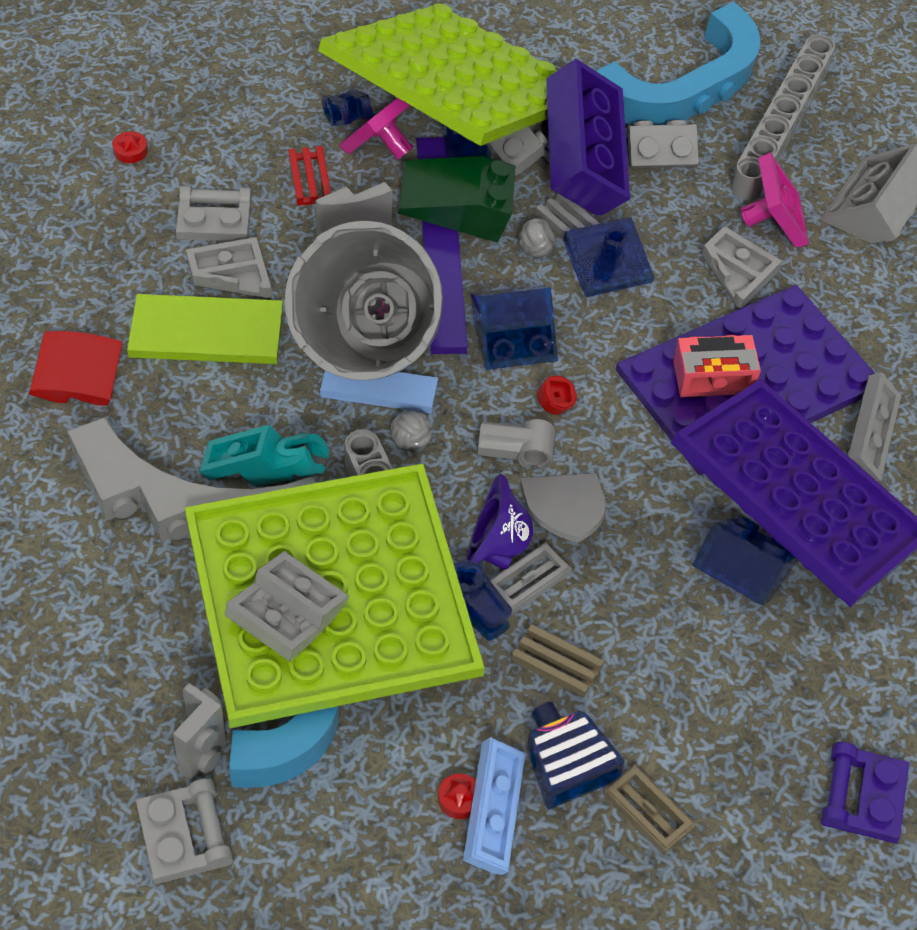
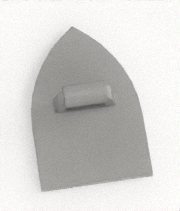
(566, 504)

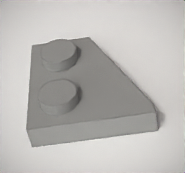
(739, 265)
(230, 267)

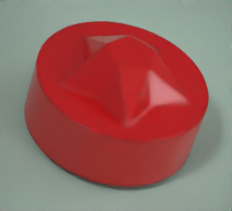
(130, 147)
(556, 395)
(456, 795)

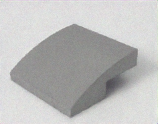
(344, 207)
(286, 606)

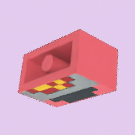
(715, 365)

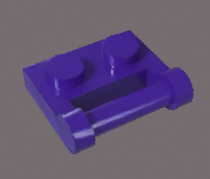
(880, 793)

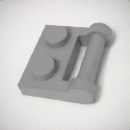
(213, 222)
(169, 837)

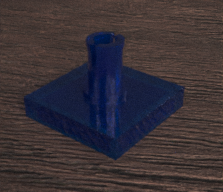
(608, 257)

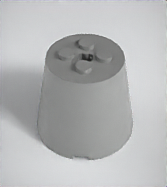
(341, 285)

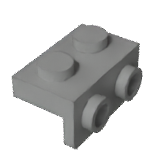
(662, 145)
(522, 148)
(201, 734)

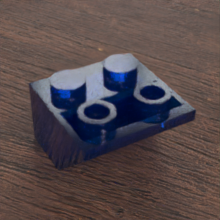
(515, 326)
(745, 559)

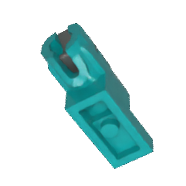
(265, 456)

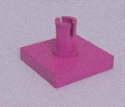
(384, 127)
(780, 202)

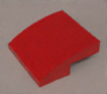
(75, 367)

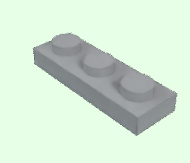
(875, 425)

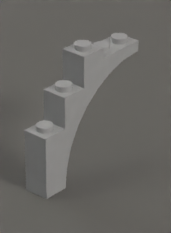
(126, 482)

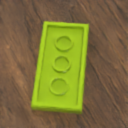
(205, 329)

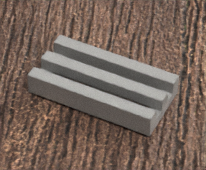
(567, 211)
(540, 587)

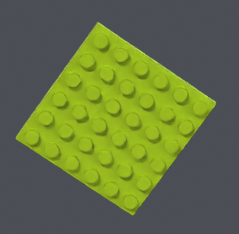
(448, 71)
(373, 541)

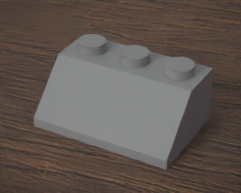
(877, 196)

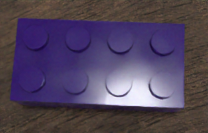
(587, 138)

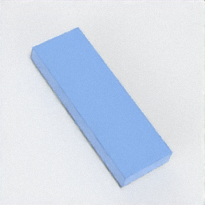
(396, 391)
(494, 807)

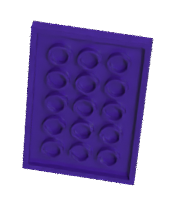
(796, 353)
(802, 490)

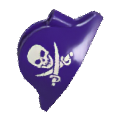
(501, 528)

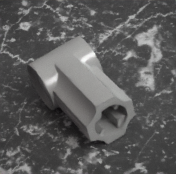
(527, 443)

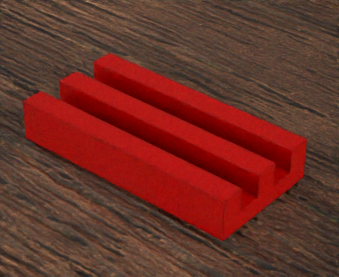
(306, 155)

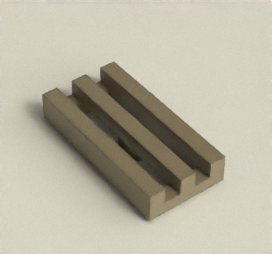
(535, 633)
(638, 820)

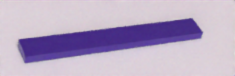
(444, 250)

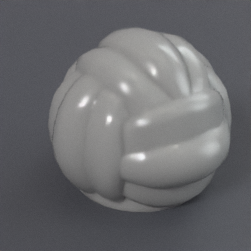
(537, 238)
(411, 430)

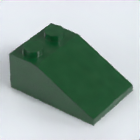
(459, 194)

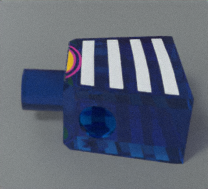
(570, 755)

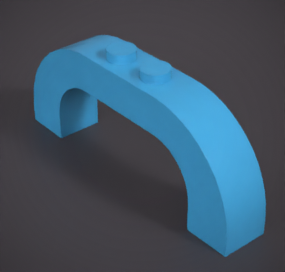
(729, 31)
(282, 752)

